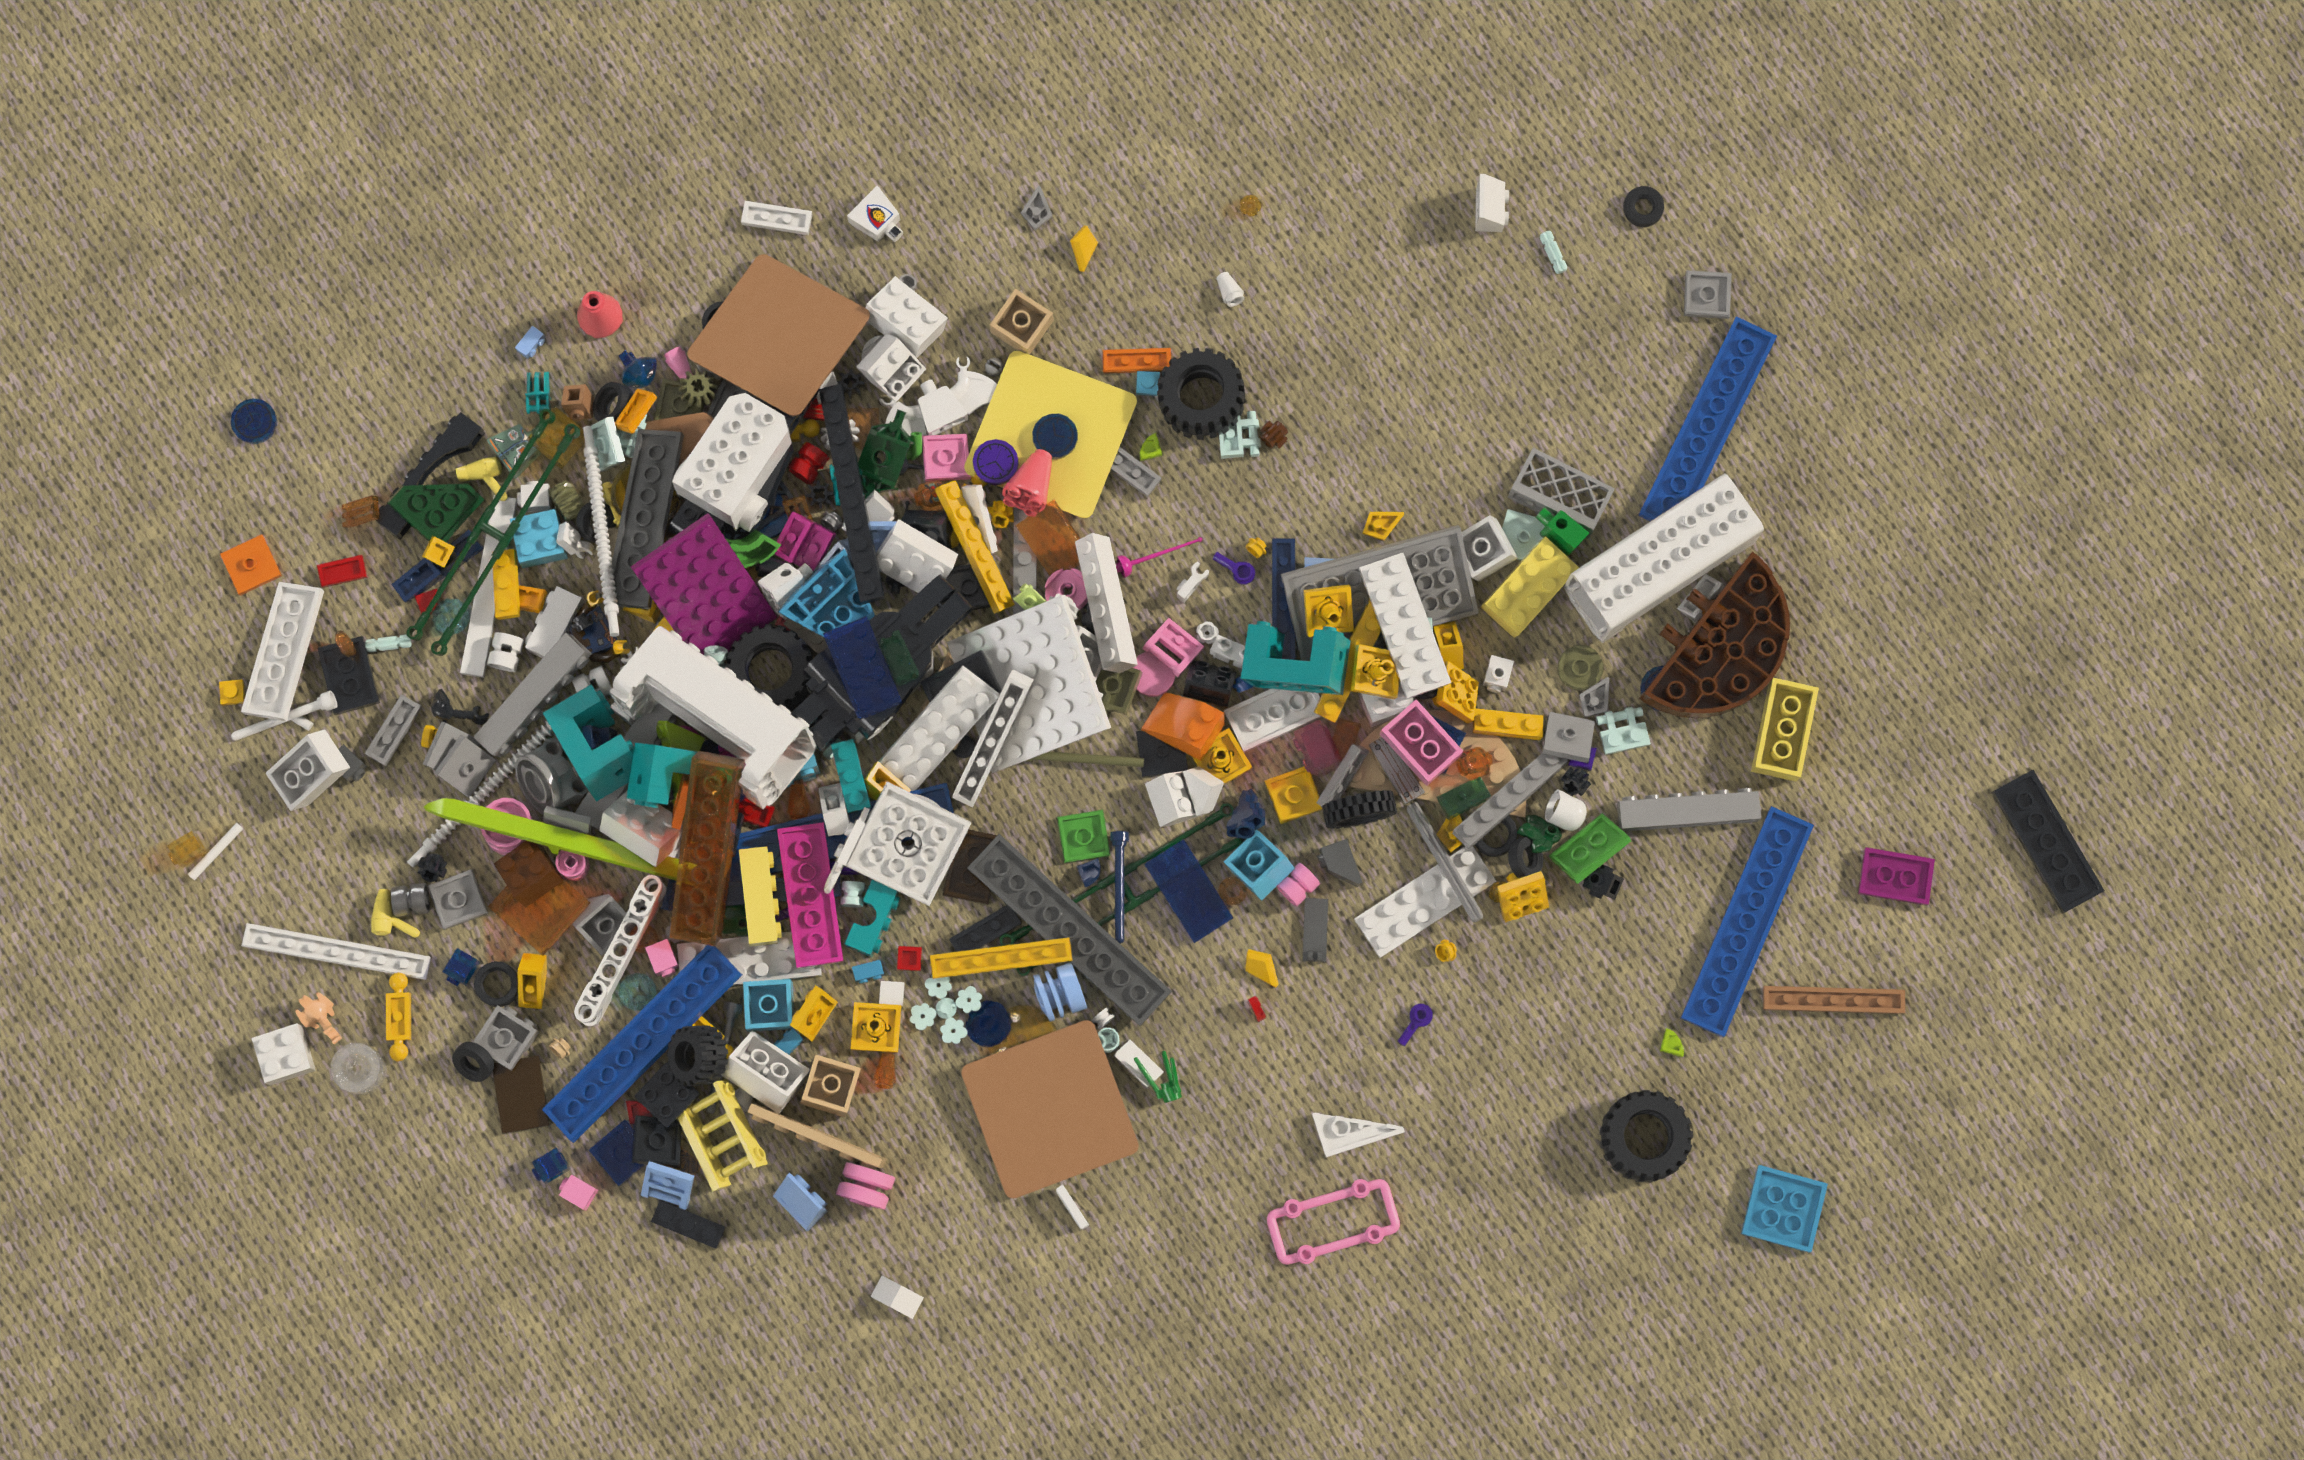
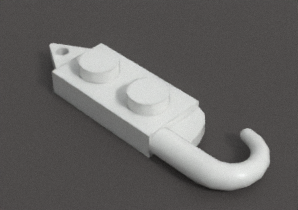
(844, 851)

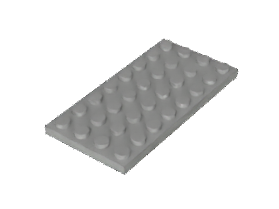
(1435, 562)

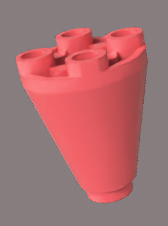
(599, 314)
(1030, 484)

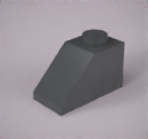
(1340, 862)

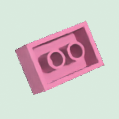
(1421, 742)

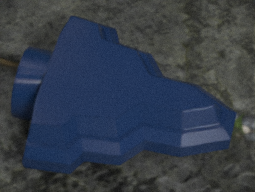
(1246, 816)

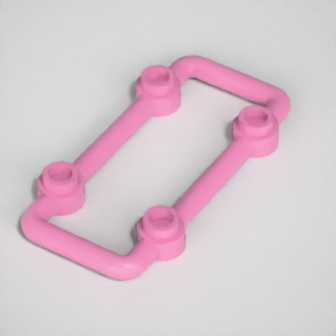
(1372, 1235)

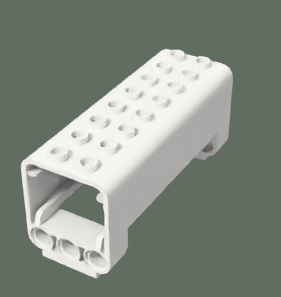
(1663, 557)
(720, 708)

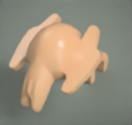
(316, 1011)

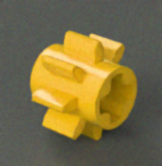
(1000, 514)

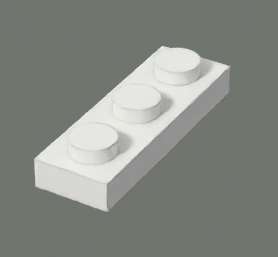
(776, 218)

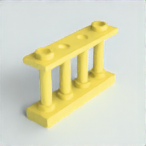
(702, 1147)

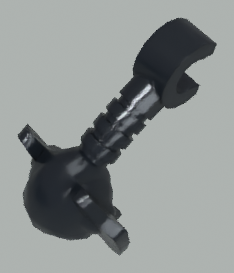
(444, 711)

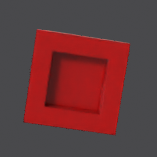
(909, 958)

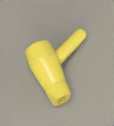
(483, 469)
(383, 919)

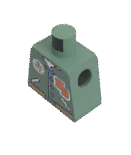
(509, 446)

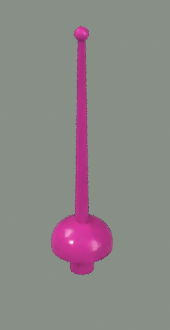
(1124, 565)

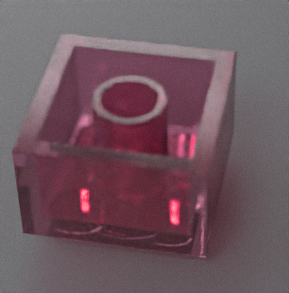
(1318, 748)

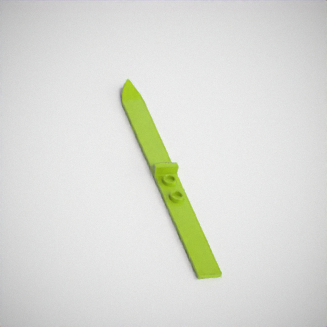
(548, 835)

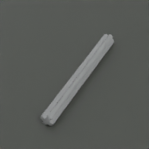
(1445, 862)

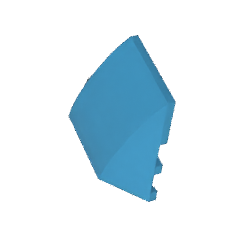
(827, 598)

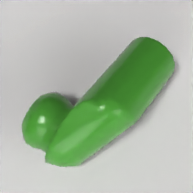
(916, 449)

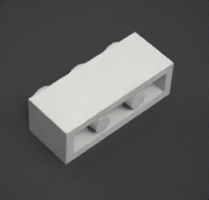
(553, 622)

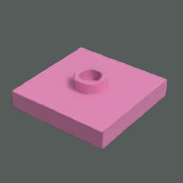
(945, 457)

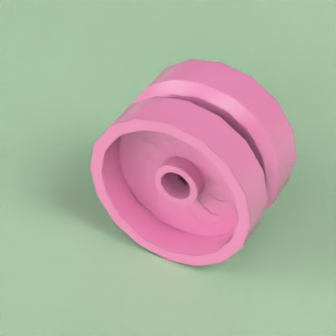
(502, 843)
(865, 1186)

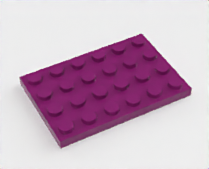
(703, 587)

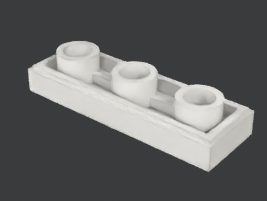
(975, 499)

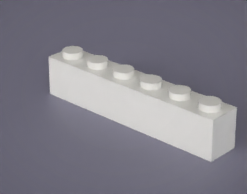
(1106, 603)
(992, 738)

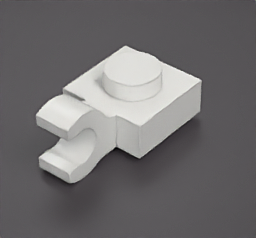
(570, 541)
(1186, 587)

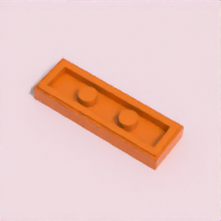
(1135, 360)

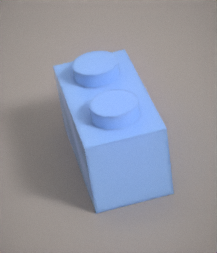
(530, 342)

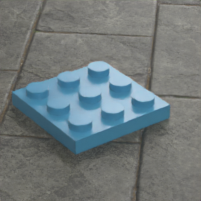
(1784, 1208)

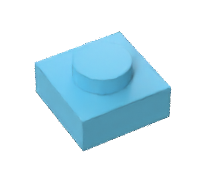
(1147, 383)

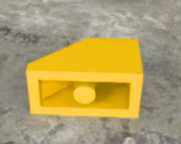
(1449, 643)
(532, 980)

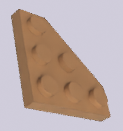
(691, 425)

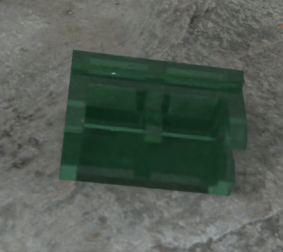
(898, 658)
(1463, 798)

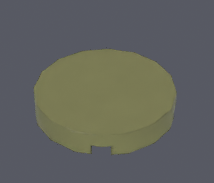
(1575, 672)

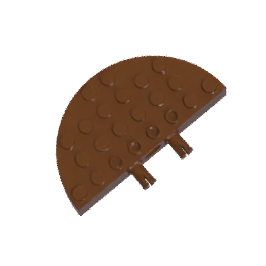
(1728, 650)

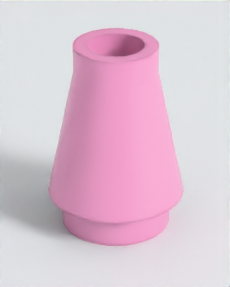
(678, 362)

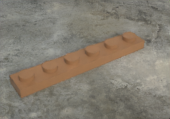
(1834, 999)

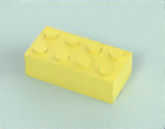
(1529, 587)
(1784, 729)
(758, 896)

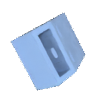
(799, 1202)

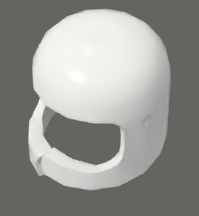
(1569, 811)

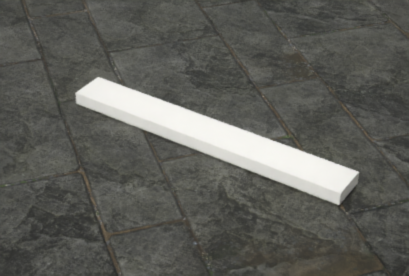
(483, 608)
(335, 951)

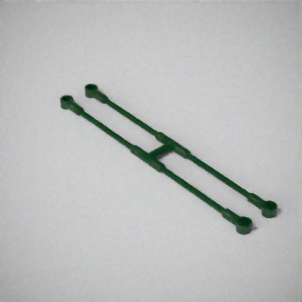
(503, 538)
(1132, 901)

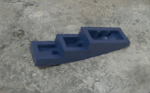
(427, 574)

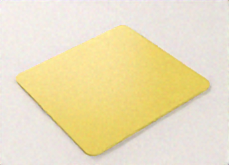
(1036, 388)

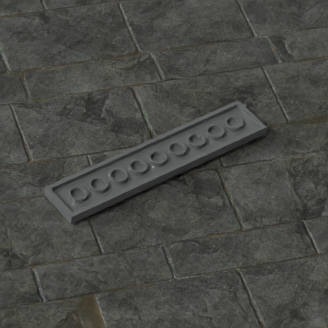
(1058, 917)

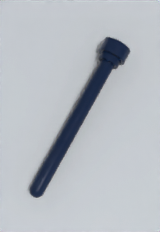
(1119, 841)

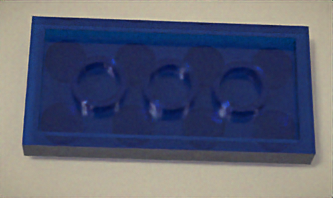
(862, 668)
(1188, 891)

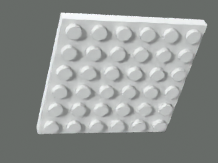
(1063, 697)

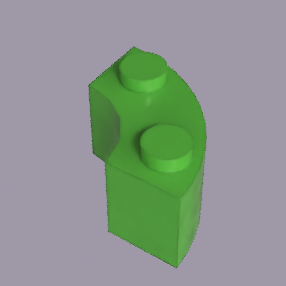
(754, 548)

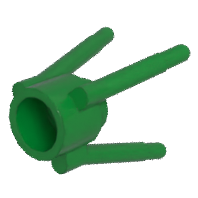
(1170, 1089)

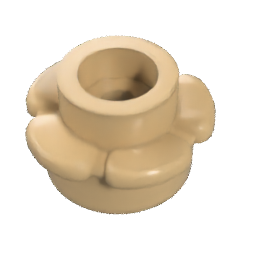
(559, 1048)

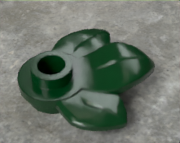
(1541, 832)
(733, 918)

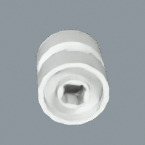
(505, 660)
(598, 674)

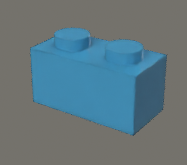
(868, 971)
(789, 1041)

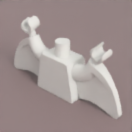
(945, 407)

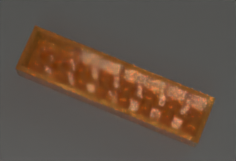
(706, 848)

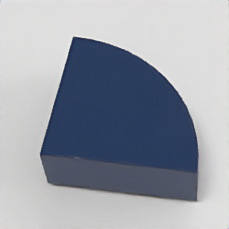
(1089, 872)

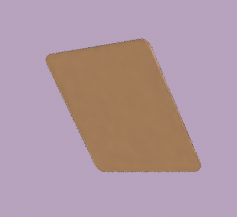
(778, 335)
(1049, 1109)

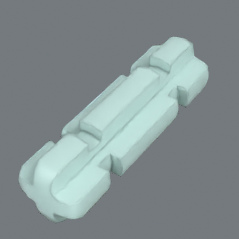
(1553, 252)
(388, 643)

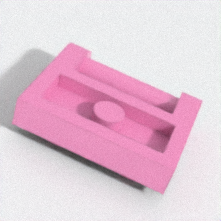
(1176, 641)

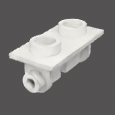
(1228, 650)

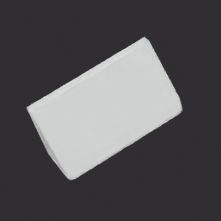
(1708, 587)
(1126, 1056)

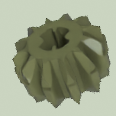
(696, 379)
(566, 500)

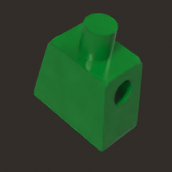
(1561, 530)

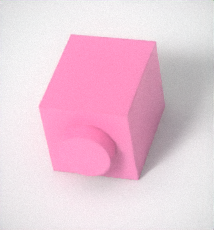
(662, 958)
(577, 1192)

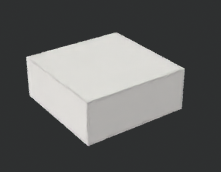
(891, 993)

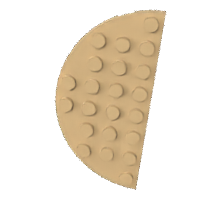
(1504, 767)

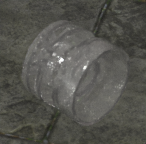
(360, 1082)

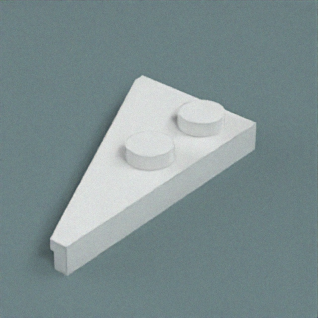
(1344, 1134)

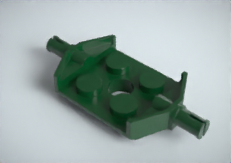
(895, 444)

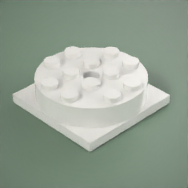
(913, 868)

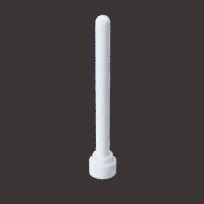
(325, 702)

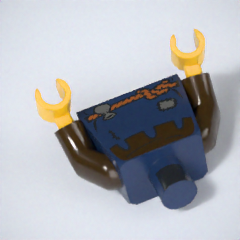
(597, 636)

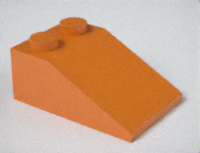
(1185, 724)

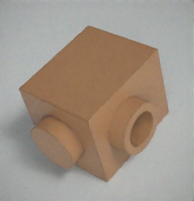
(578, 402)

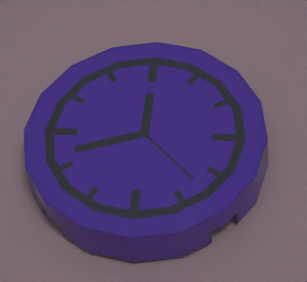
(995, 462)

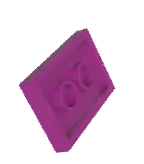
(1896, 876)

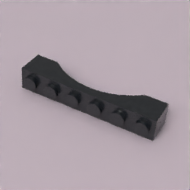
(457, 439)

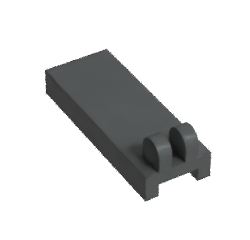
(1315, 930)

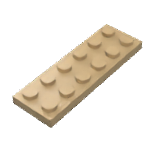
(808, 1133)

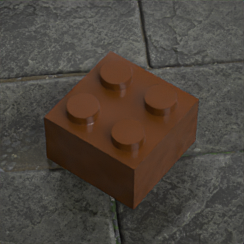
(528, 872)

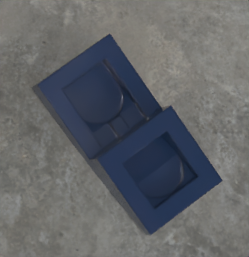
(598, 736)

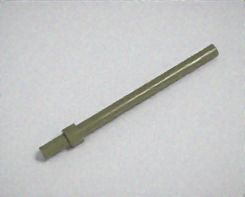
(1090, 759)

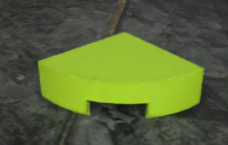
(1150, 448)
(1672, 1044)

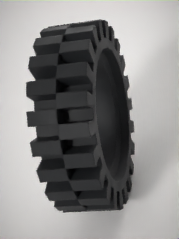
(1359, 809)

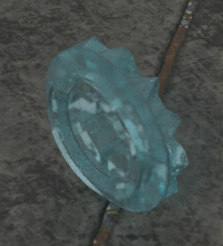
(446, 606)
(632, 981)

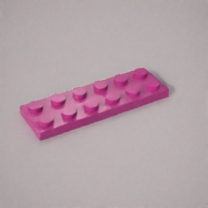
(809, 907)

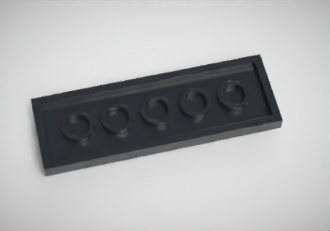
(2047, 841)

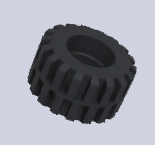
(697, 1055)

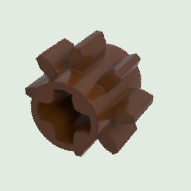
(1274, 434)

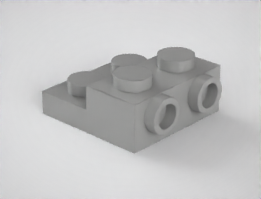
(506, 1036)

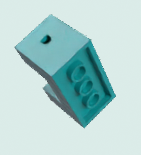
(1322, 674)
(604, 767)
(653, 772)

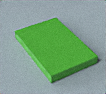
(1589, 848)

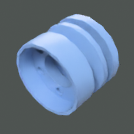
(1059, 992)

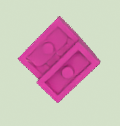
(804, 541)

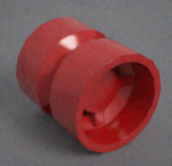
(808, 463)

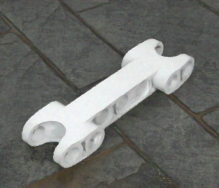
(599, 1003)

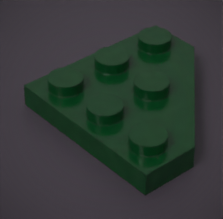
(435, 508)

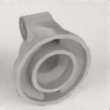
(548, 778)

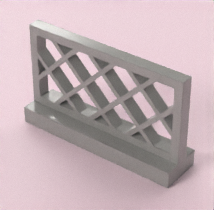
(1537, 500)

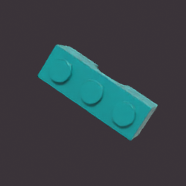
(850, 776)
(867, 938)

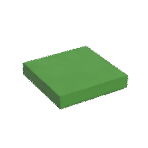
(1083, 836)

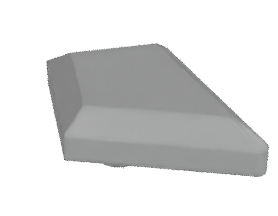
(1037, 210)
(1595, 699)

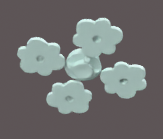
(946, 1009)

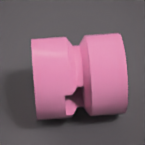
(572, 866)
(1298, 884)

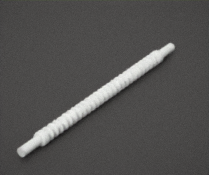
(611, 608)
(430, 845)

